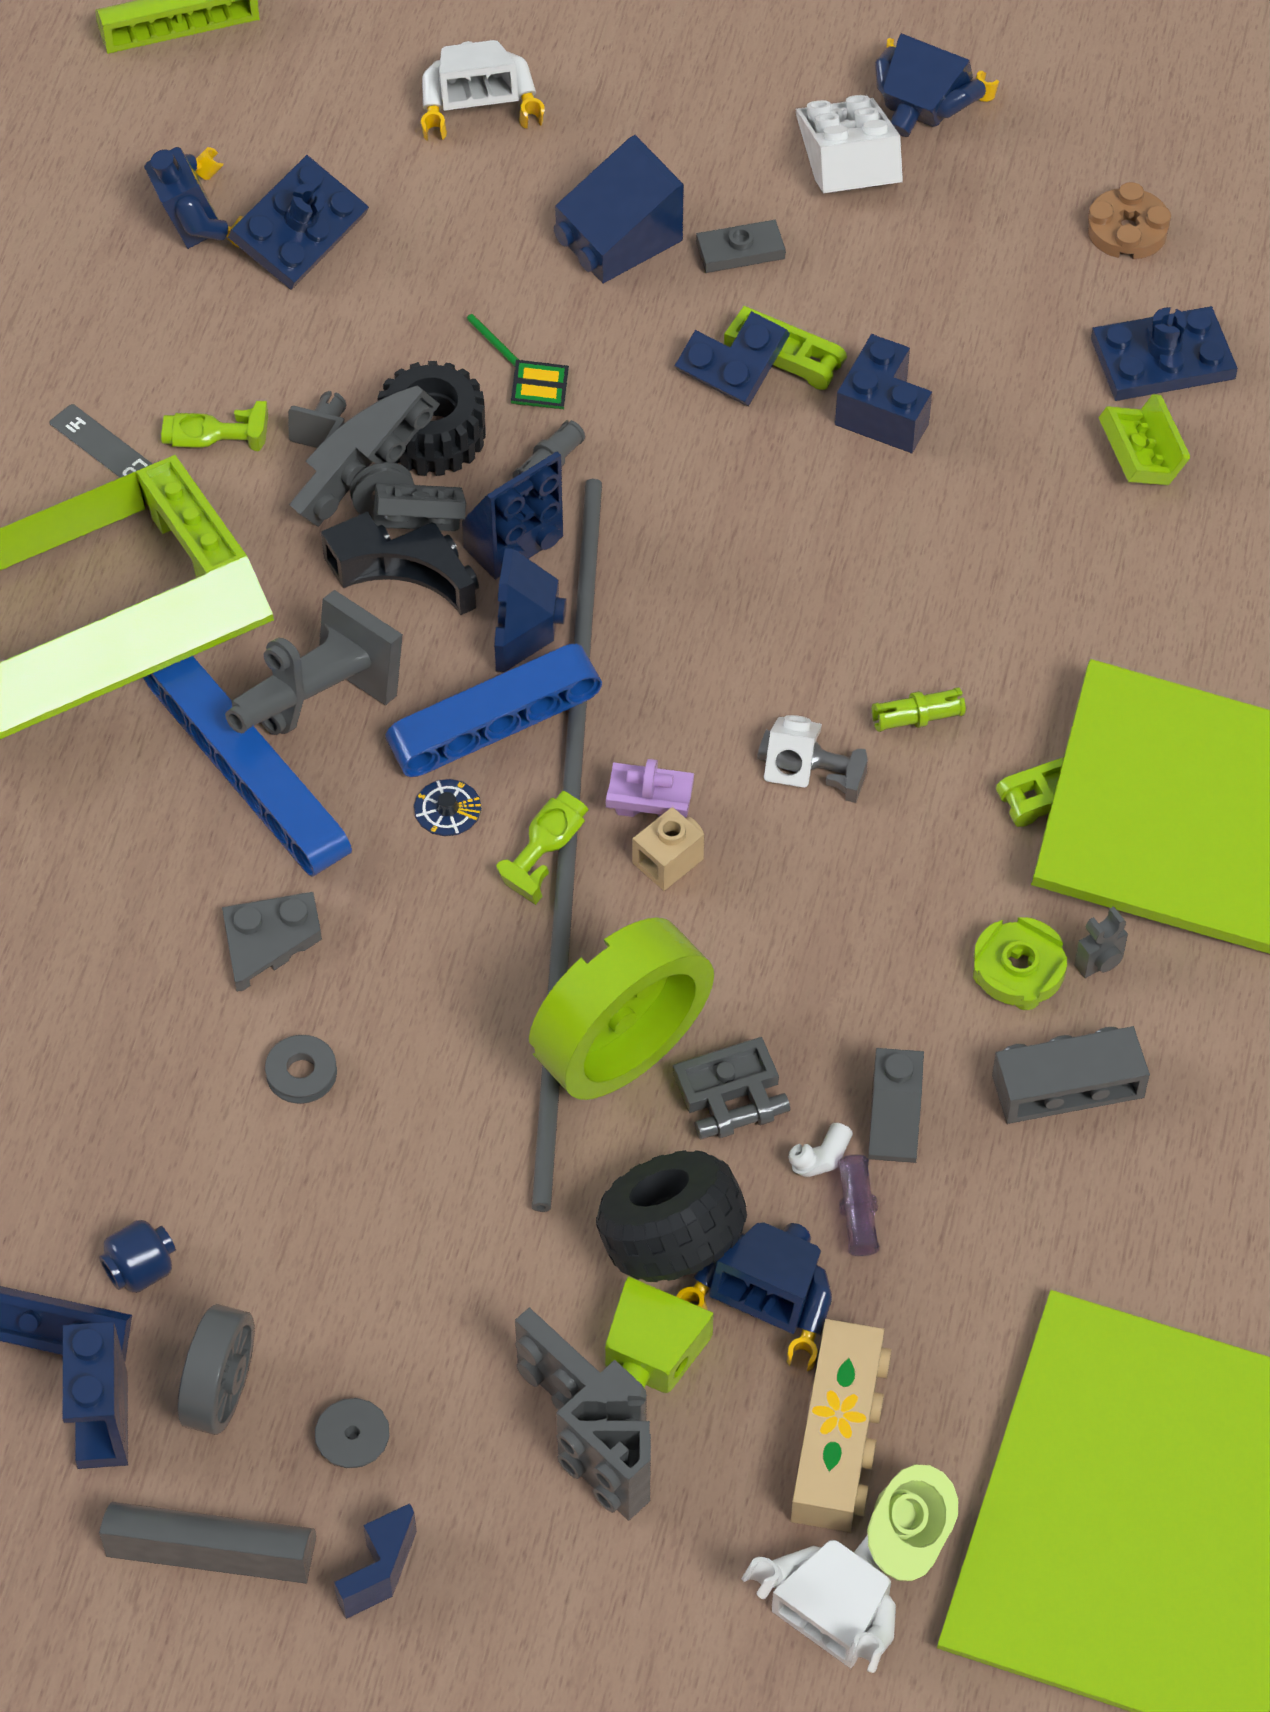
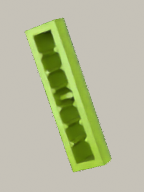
(156, 21)

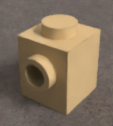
(668, 848)

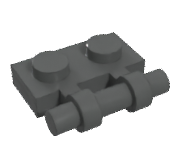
(728, 1075)

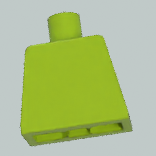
(656, 1335)

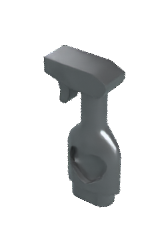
(854, 766)

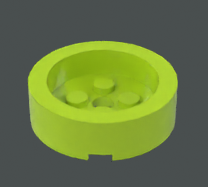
(621, 1009)

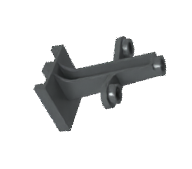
(351, 647)

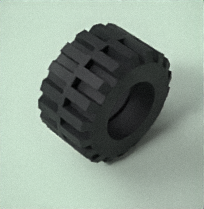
(458, 435)

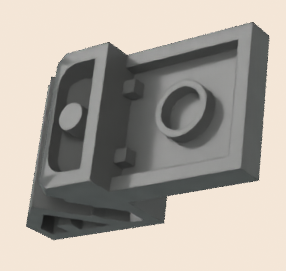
(598, 1416)

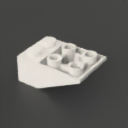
(850, 144)

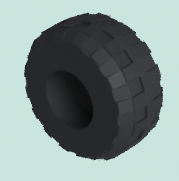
(671, 1216)

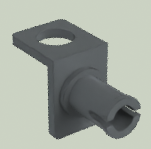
(316, 425)

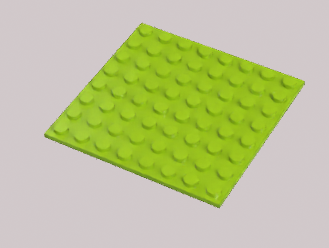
(1127, 1520)

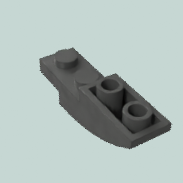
(368, 437)

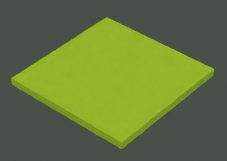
(1164, 807)

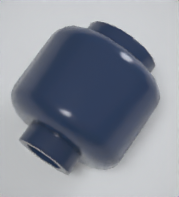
(137, 1256)

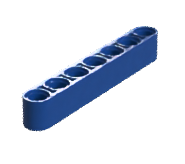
(251, 766)

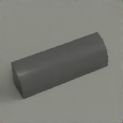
(208, 1542)

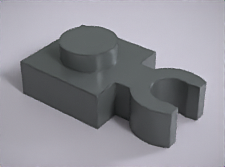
(1103, 946)

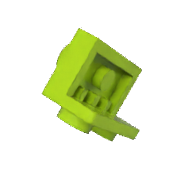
(1146, 441)

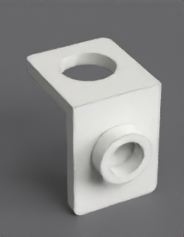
(793, 734)

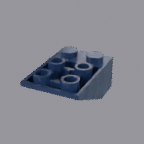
(518, 516)

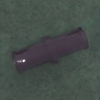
(858, 1205)

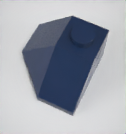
(526, 610)

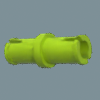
(918, 709)

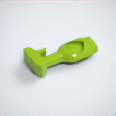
(203, 430)
(547, 833)

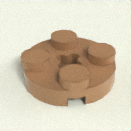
(1132, 204)

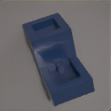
(389, 1544)

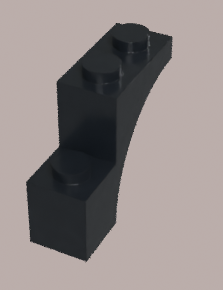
(364, 552)

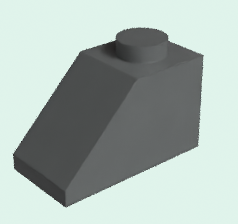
(896, 1105)

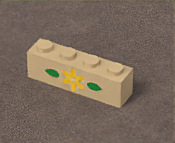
(838, 1426)

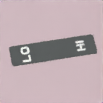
(98, 441)

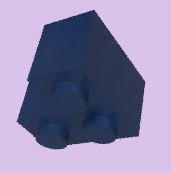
(879, 400)

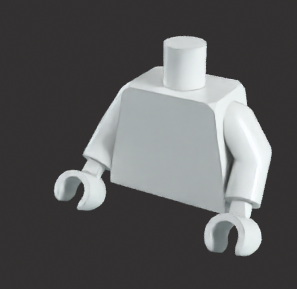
(831, 1599)

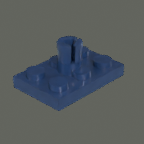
(298, 222)
(1163, 353)

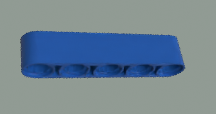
(493, 710)

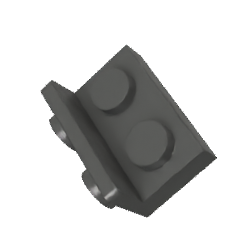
(418, 505)

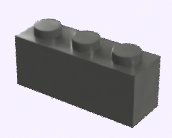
(1070, 1074)

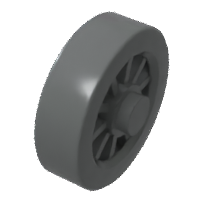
(216, 1369)

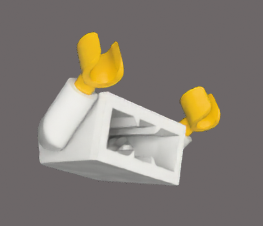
(475, 77)

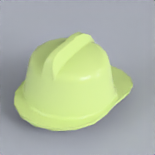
(912, 1522)

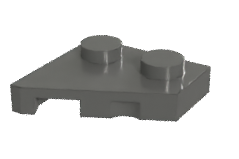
(269, 933)

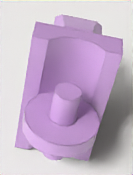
(648, 789)

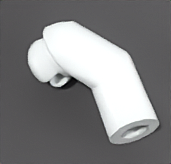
(824, 1158)

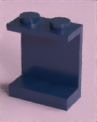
(95, 1394)

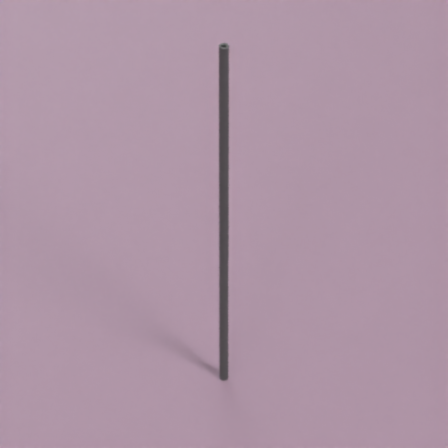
(567, 854)

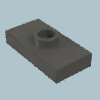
(740, 246)

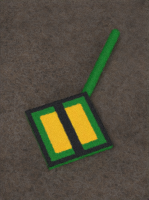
(533, 382)

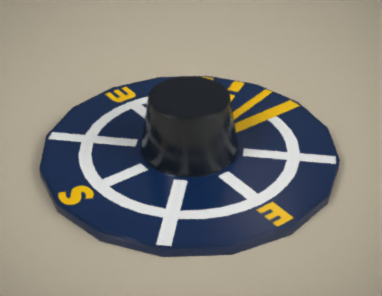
(447, 807)

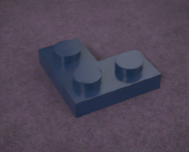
(739, 368)

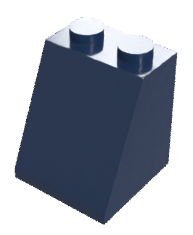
(622, 212)

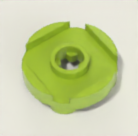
(1016, 985)

